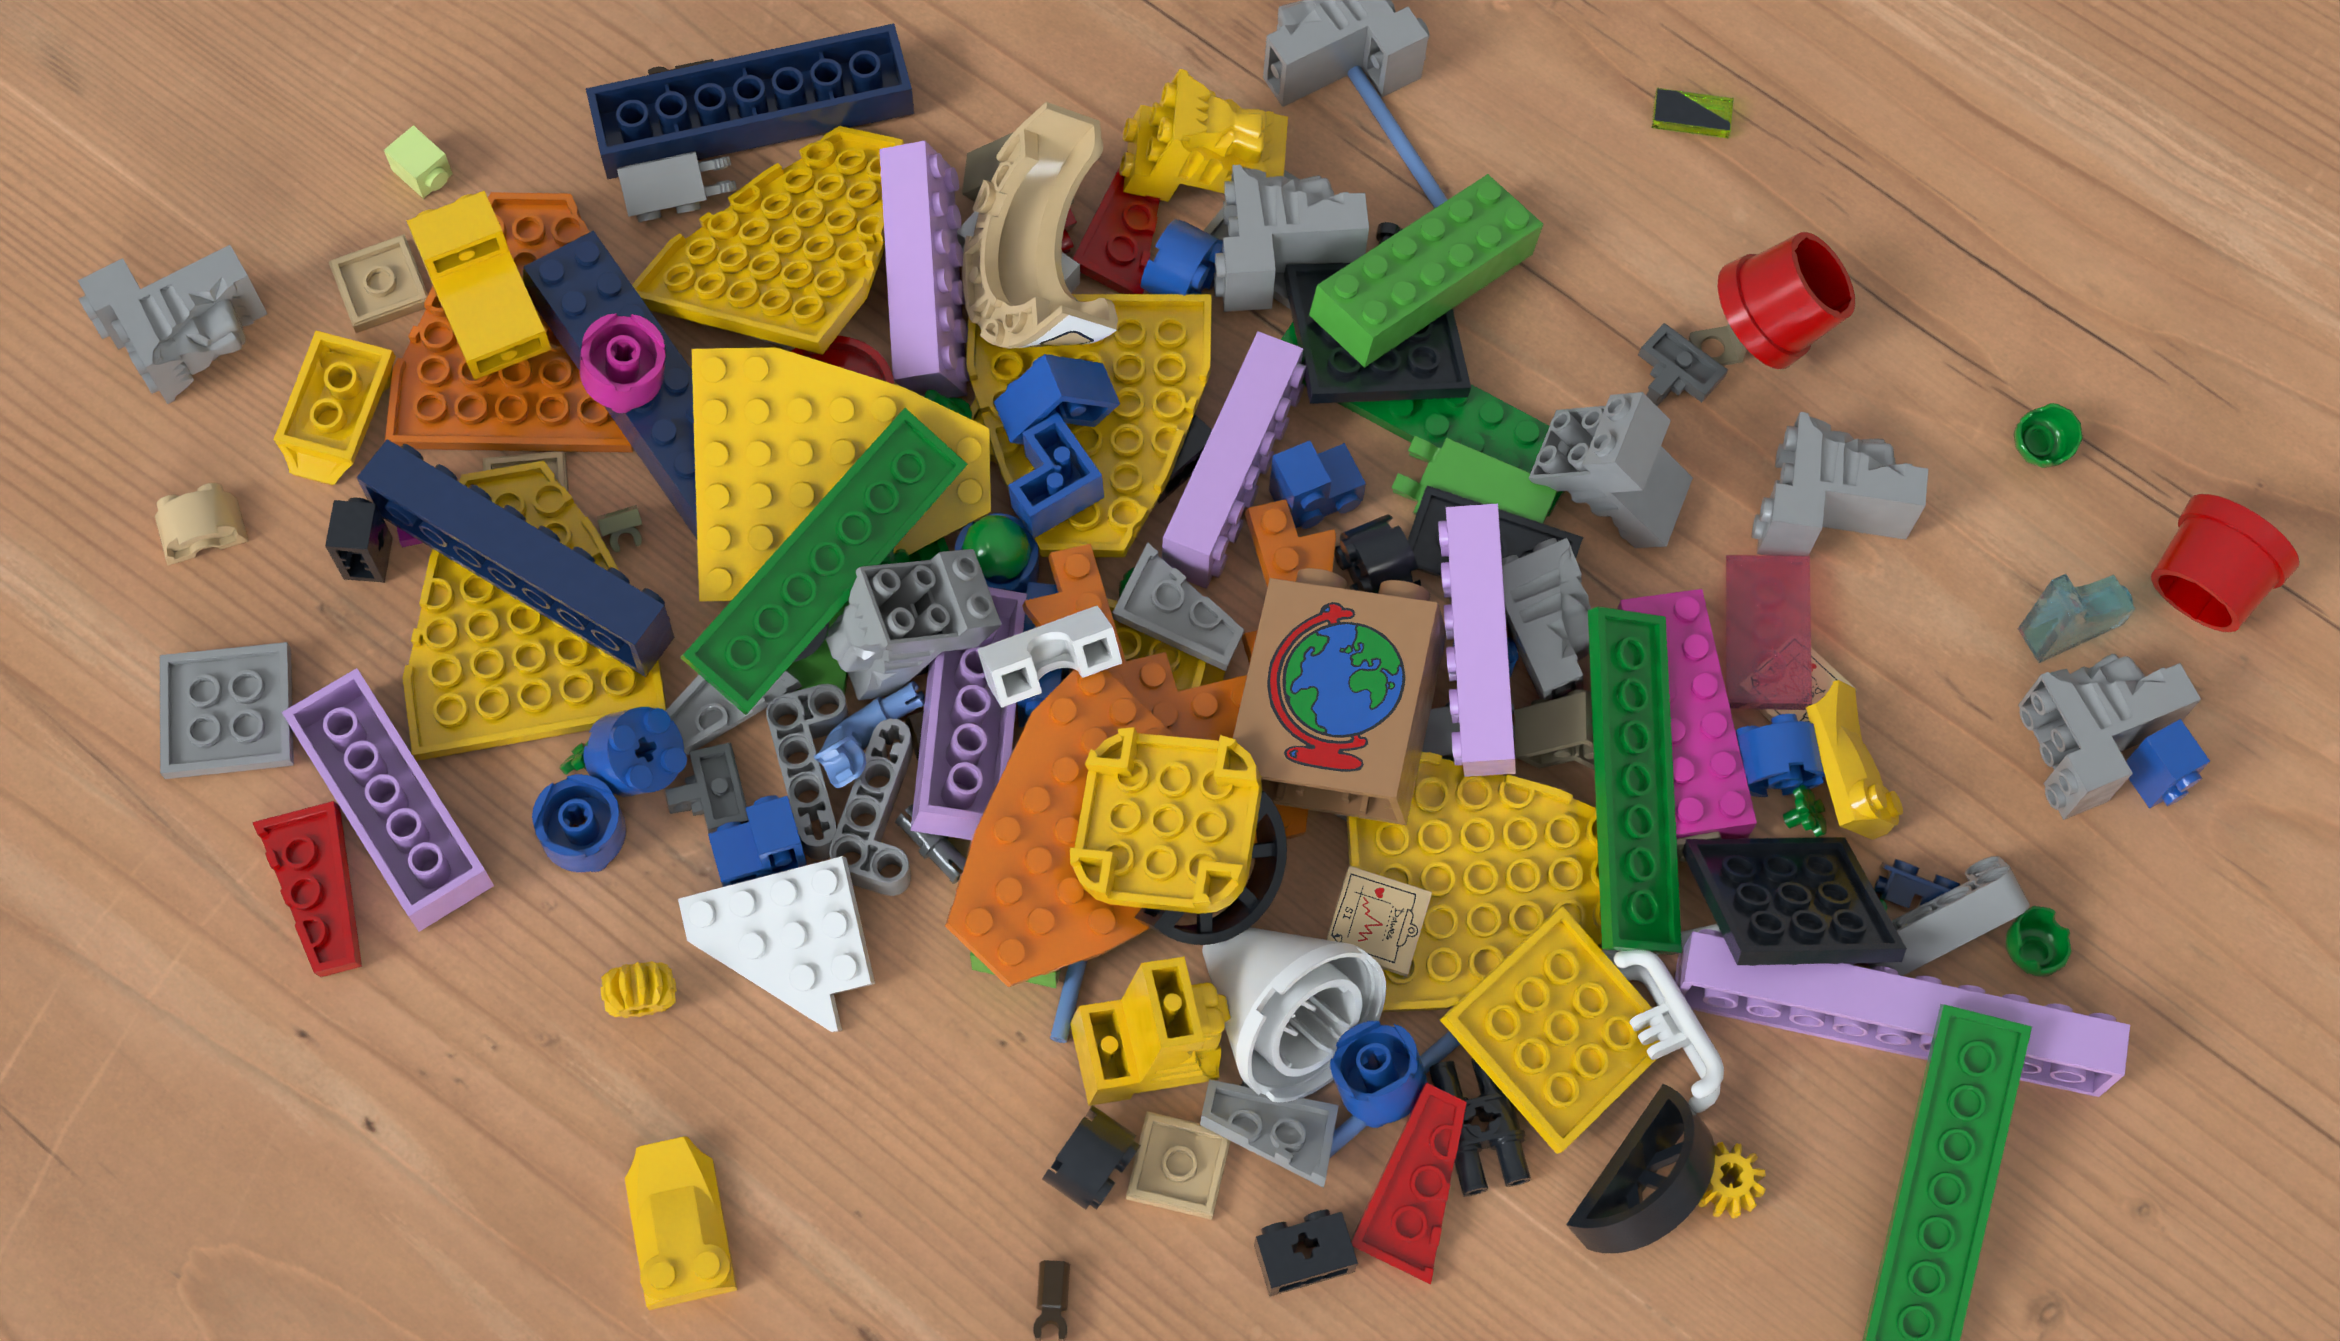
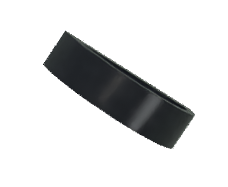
(1251, 904)
(1614, 1212)

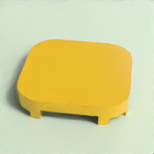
(1167, 822)

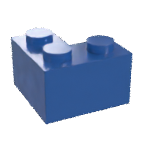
(1056, 385)
(1062, 478)
(1316, 482)
(760, 846)

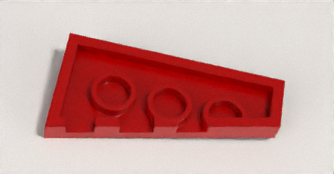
(1119, 239)
(313, 871)
(1411, 1195)

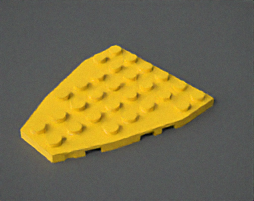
(788, 251)
(1159, 374)
(781, 435)
(497, 669)
(1497, 867)

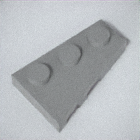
(1174, 612)
(706, 714)
(1286, 1133)

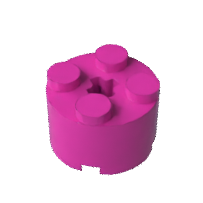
(622, 361)

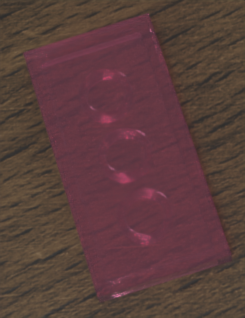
(1768, 632)

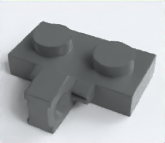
(1679, 366)
(712, 789)

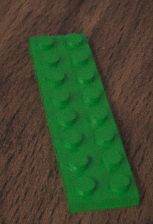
(1473, 421)
(818, 562)
(1634, 782)
(1948, 1178)

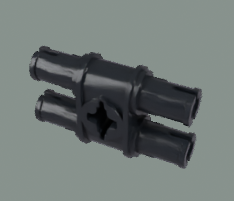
(1500, 1135)

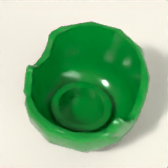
(2048, 435)
(998, 545)
(2038, 942)

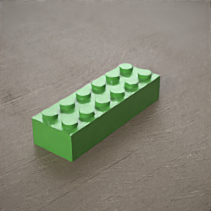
(1425, 270)

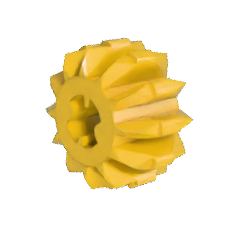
(638, 989)
(1744, 1187)

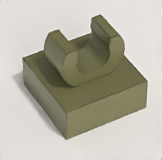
(621, 522)

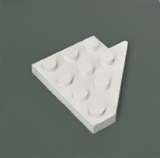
(788, 935)

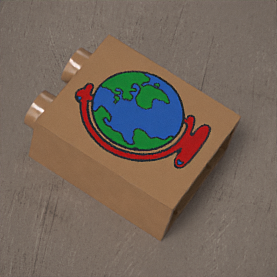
(1341, 694)

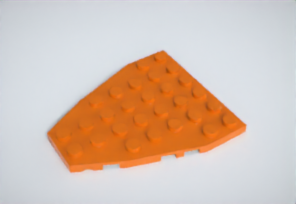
(518, 407)
(1017, 891)

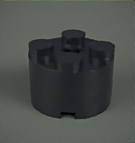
(1376, 555)
(1090, 1158)

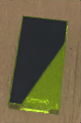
(1692, 113)

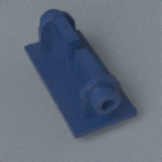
(1903, 883)

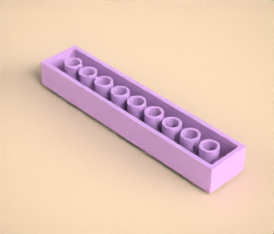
(1896, 1012)

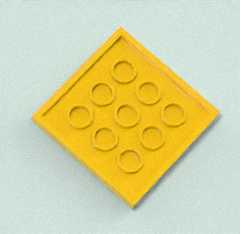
(1555, 1029)

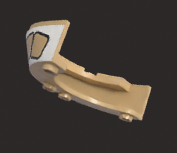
(1015, 255)

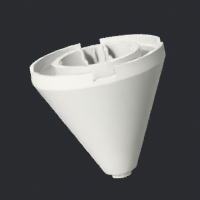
(1291, 1005)

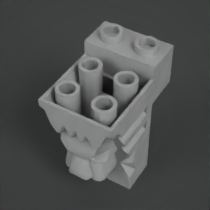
(1327, 38)
(1280, 225)
(176, 321)
(1617, 466)
(1836, 485)
(1548, 616)
(907, 617)
(2094, 716)

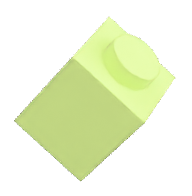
(418, 162)

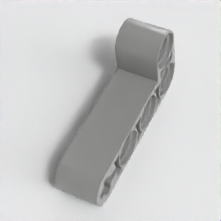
(808, 774)
(879, 803)
(1959, 915)

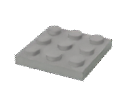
(225, 710)

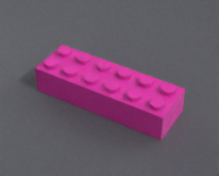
(1706, 755)

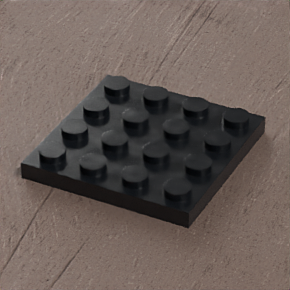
(1418, 368)
(1793, 901)

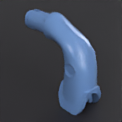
(845, 745)

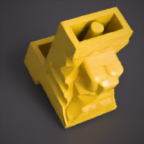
(1196, 141)
(478, 284)
(1151, 1038)

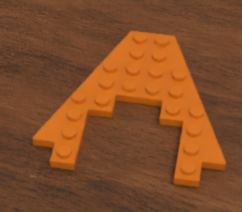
(1209, 708)

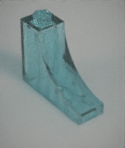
(2074, 615)

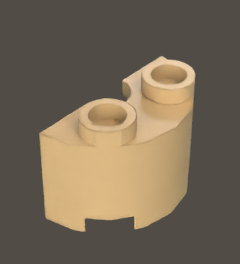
(199, 522)

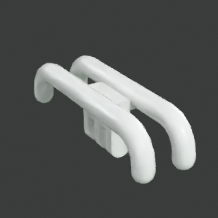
(1673, 1024)

